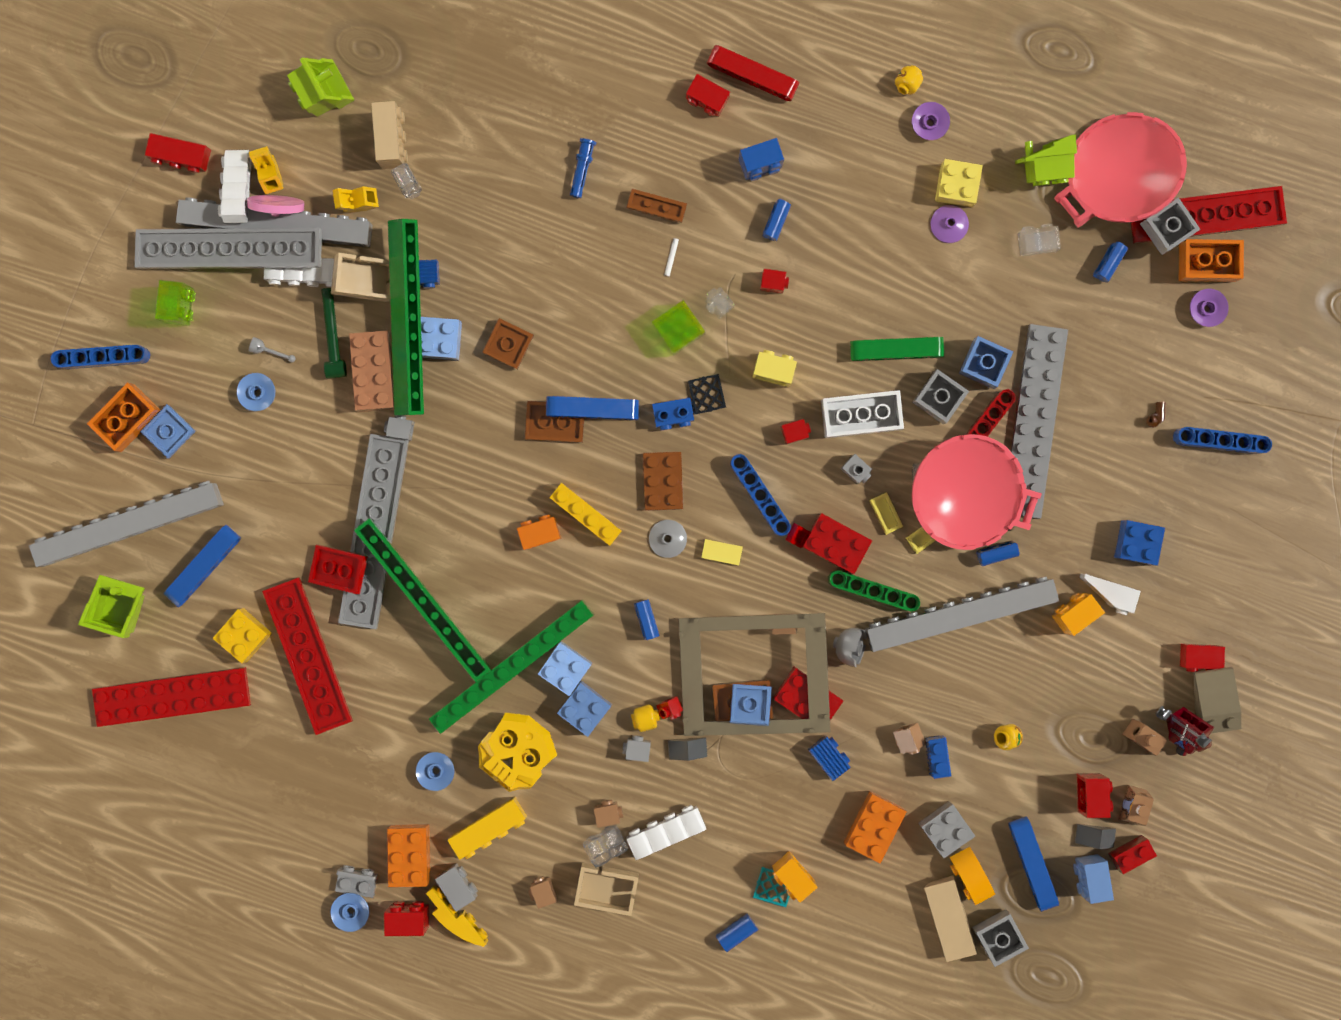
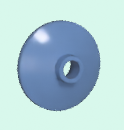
(247, 388)
(428, 778)
(345, 920)

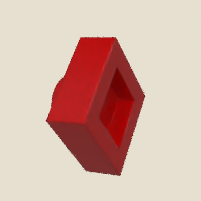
(797, 535)

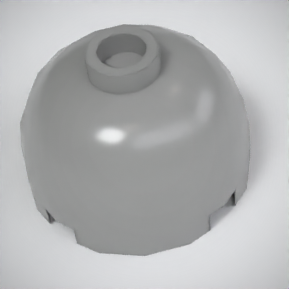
(850, 646)

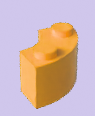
(972, 876)

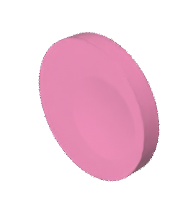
(275, 204)

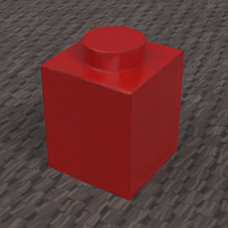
(774, 281)
(795, 431)

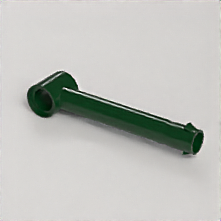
(334, 367)

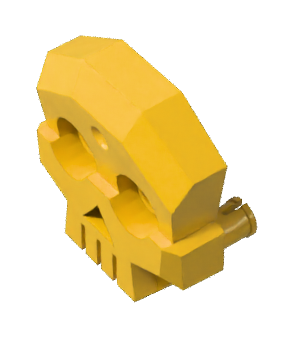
(526, 739)

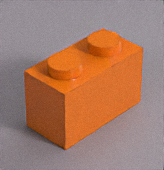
(538, 533)

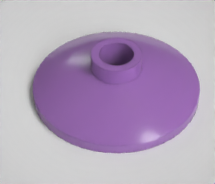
(937, 114)
(945, 232)
(1215, 301)

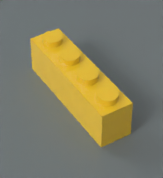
(585, 514)
(487, 828)

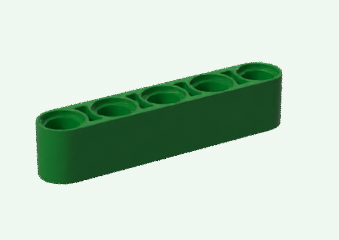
(897, 349)
(883, 592)

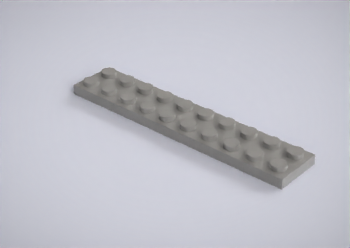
(228, 248)
(1038, 406)
(379, 502)

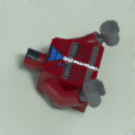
(1186, 730)

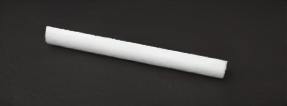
(671, 257)

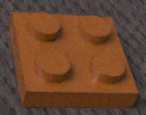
(508, 343)

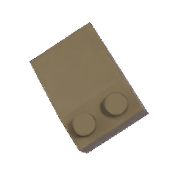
(1217, 699)

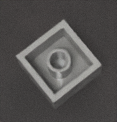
(1170, 226)
(940, 396)
(946, 829)
(1000, 937)

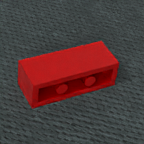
(177, 153)

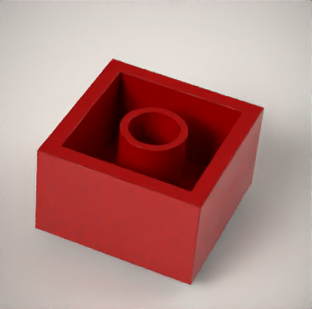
(1094, 795)
(406, 919)

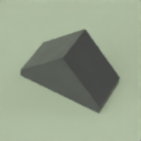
(687, 749)
(1095, 836)

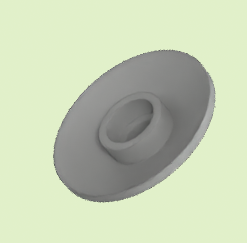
(664, 528)

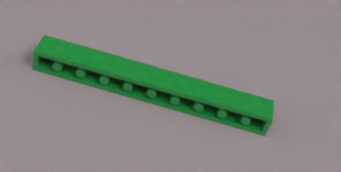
(405, 317)
(422, 599)
(511, 666)

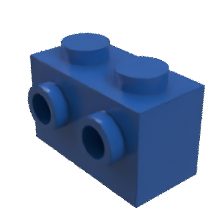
(673, 413)

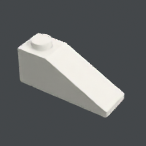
(1115, 595)

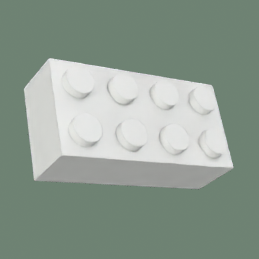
(862, 414)

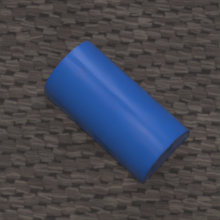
(776, 220)
(1110, 261)
(997, 553)
(646, 619)
(737, 932)

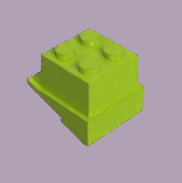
(319, 86)
(1051, 163)
(113, 607)

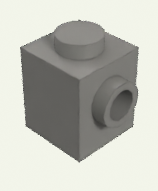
(399, 427)
(856, 469)
(637, 749)

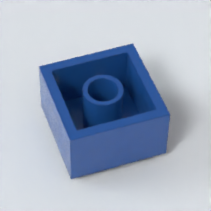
(761, 159)
(1139, 542)

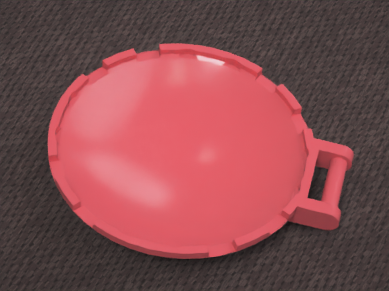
(1125, 169)
(971, 492)

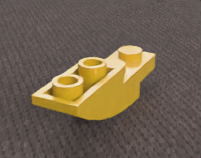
(460, 925)

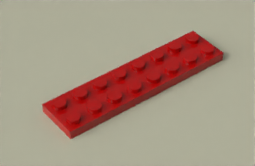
(1229, 212)
(307, 656)
(171, 697)

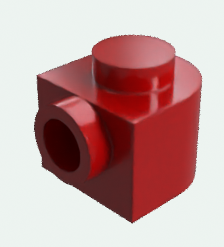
(670, 708)

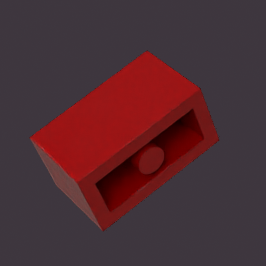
(707, 95)
(1202, 657)
(1132, 854)

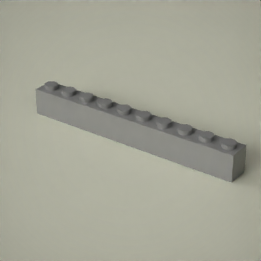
(334, 230)
(126, 525)
(961, 615)

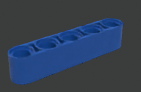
(91, 357)
(592, 408)
(1231, 440)
(759, 485)
(202, 566)
(1033, 863)

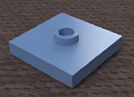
(168, 431)
(750, 705)

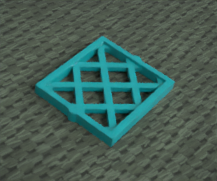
(770, 900)

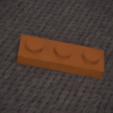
(656, 205)

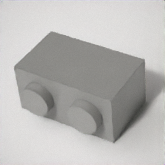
(457, 887)

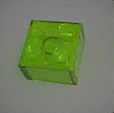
(174, 303)
(678, 327)

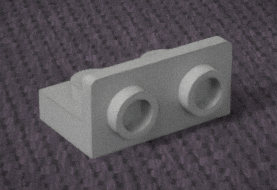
(356, 881)

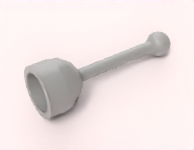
(257, 346)

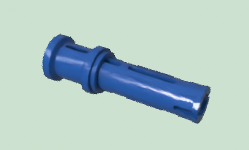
(584, 158)

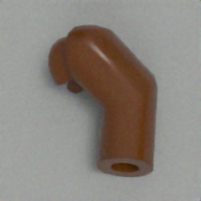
(1158, 417)

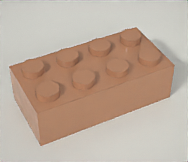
(372, 370)

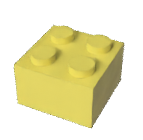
(958, 183)
(774, 368)

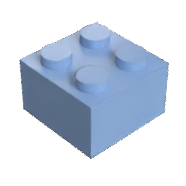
(440, 338)
(565, 668)

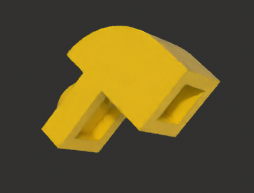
(267, 170)
(355, 200)

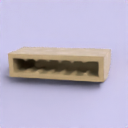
(950, 918)

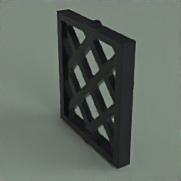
(710, 408)

